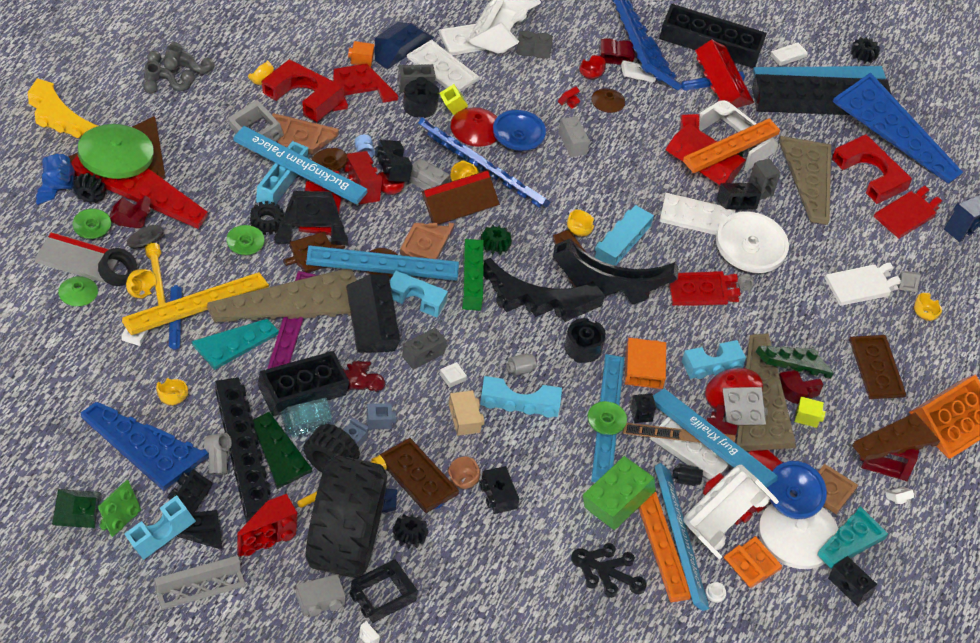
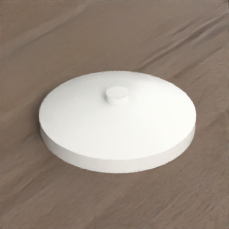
(752, 242)
(796, 540)

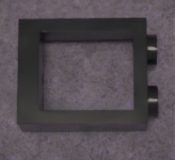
(400, 579)

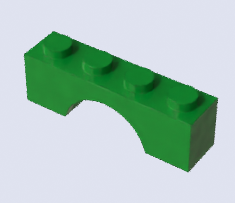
(473, 275)

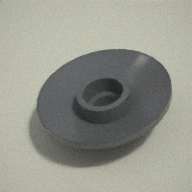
(144, 236)

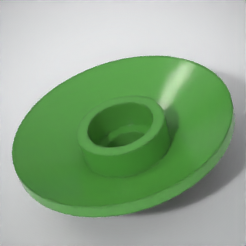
(91, 217)
(245, 239)
(78, 296)
(609, 412)

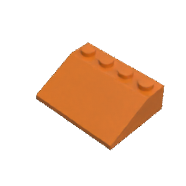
(954, 416)

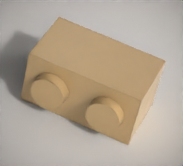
(465, 412)

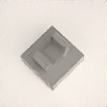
(909, 281)

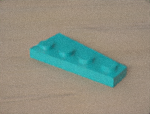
(231, 344)
(852, 538)

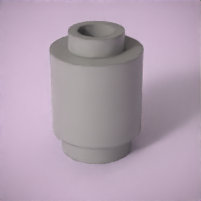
(521, 364)

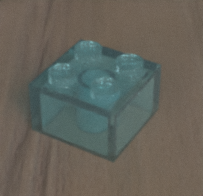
(305, 416)

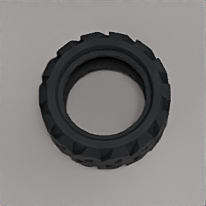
(346, 516)

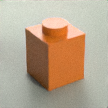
(361, 53)

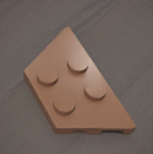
(305, 133)
(426, 240)

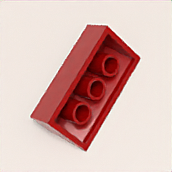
(723, 74)
(691, 140)

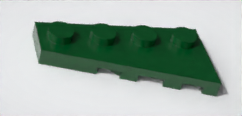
(796, 358)
(282, 456)

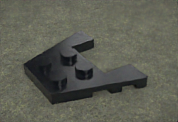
(311, 210)

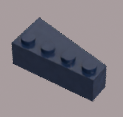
(964, 219)

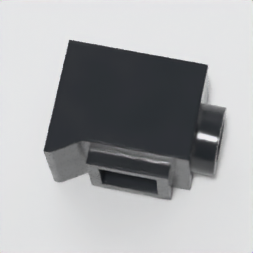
(643, 404)

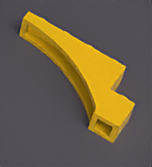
(53, 112)

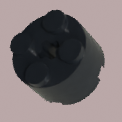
(420, 98)
(584, 340)

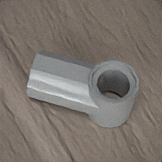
(217, 447)

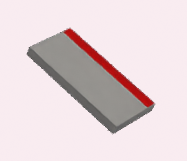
(73, 256)

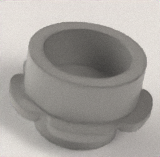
(745, 280)

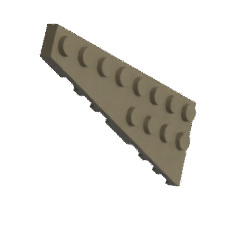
(301, 298)
(778, 427)

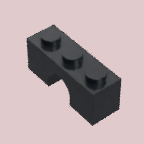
(392, 160)

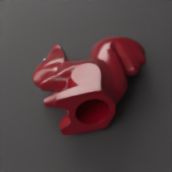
(361, 380)

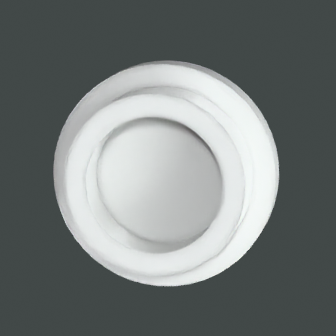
(715, 592)

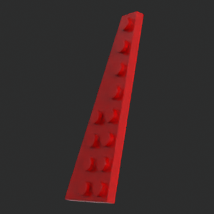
(163, 195)

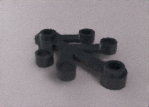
(607, 569)

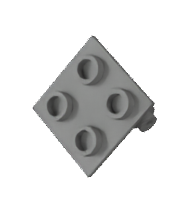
(745, 406)

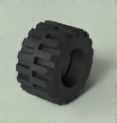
(329, 442)

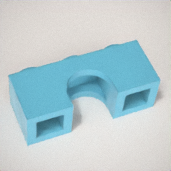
(431, 297)
(700, 365)
(150, 538)

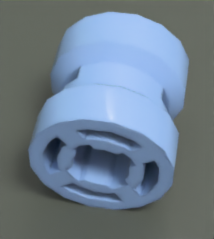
(364, 143)

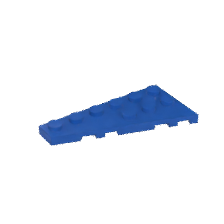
(145, 446)

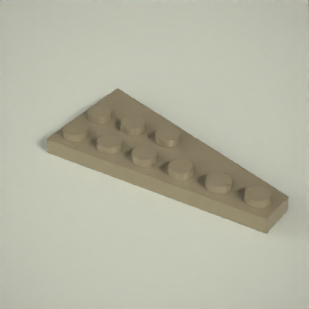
(811, 173)

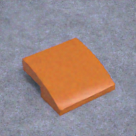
(753, 562)

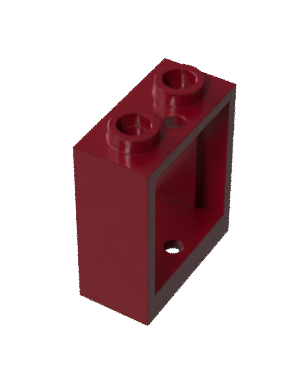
(892, 467)

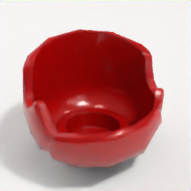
(593, 68)
(390, 187)

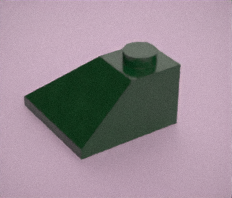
(76, 508)

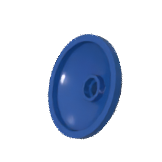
(519, 130)
(806, 486)

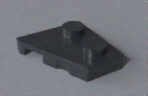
(204, 530)

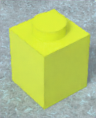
(453, 99)
(809, 412)

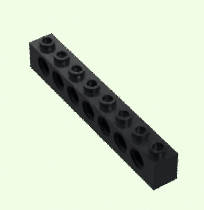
(243, 446)

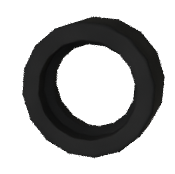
(122, 256)

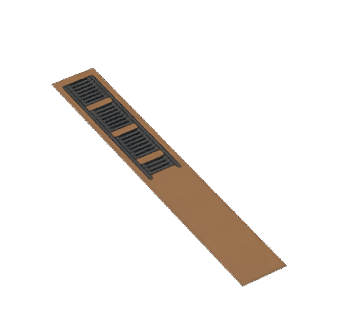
(663, 432)

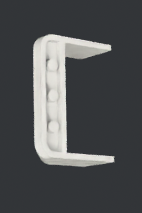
(495, 23)
(739, 121)
(725, 505)

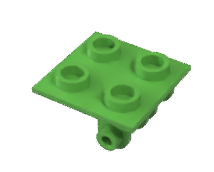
(118, 509)

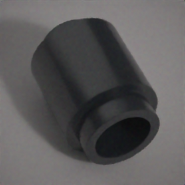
(687, 474)

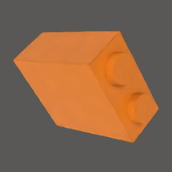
(645, 363)

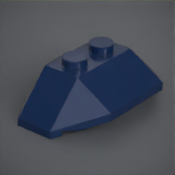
(398, 42)

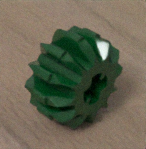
(496, 239)

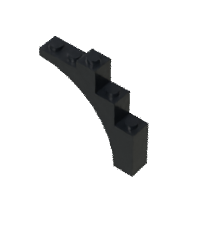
(610, 279)
(539, 300)

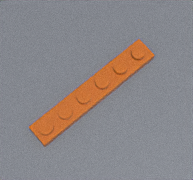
(731, 145)
(664, 550)

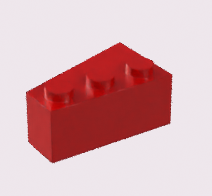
(362, 173)

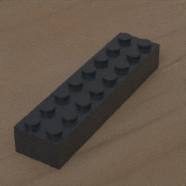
(801, 93)

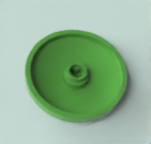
(115, 151)

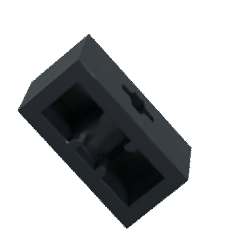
(738, 196)
(499, 490)
(852, 581)

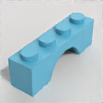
(498, 395)

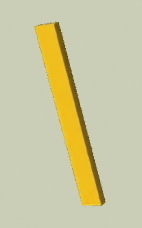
(190, 304)

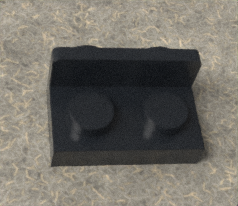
(191, 489)

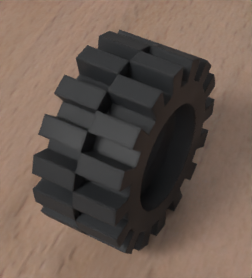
(270, 210)

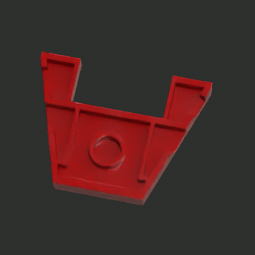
(359, 80)

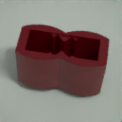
(616, 51)

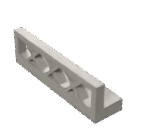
(196, 576)

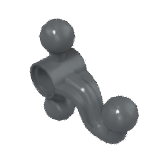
(177, 57)
(154, 72)

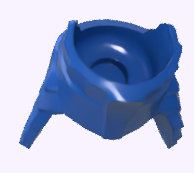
(56, 175)

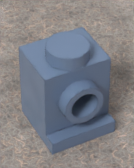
(380, 416)
(357, 431)

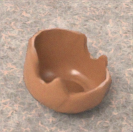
(464, 468)

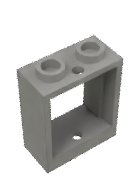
(253, 113)

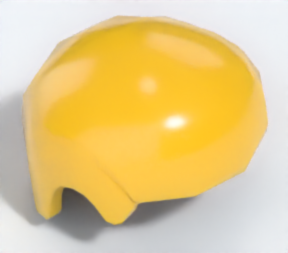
(261, 72)
(462, 169)
(580, 223)
(140, 280)
(925, 303)
(170, 386)

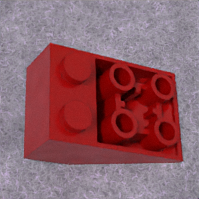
(269, 525)

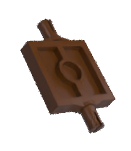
(300, 249)

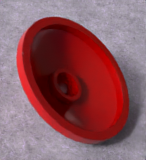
(474, 126)
(730, 379)

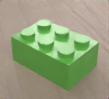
(619, 492)

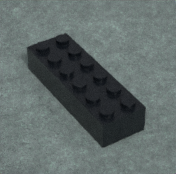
(695, 29)

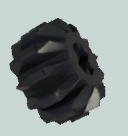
(865, 50)
(89, 188)
(410, 530)

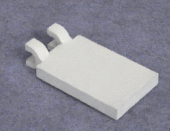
(862, 283)

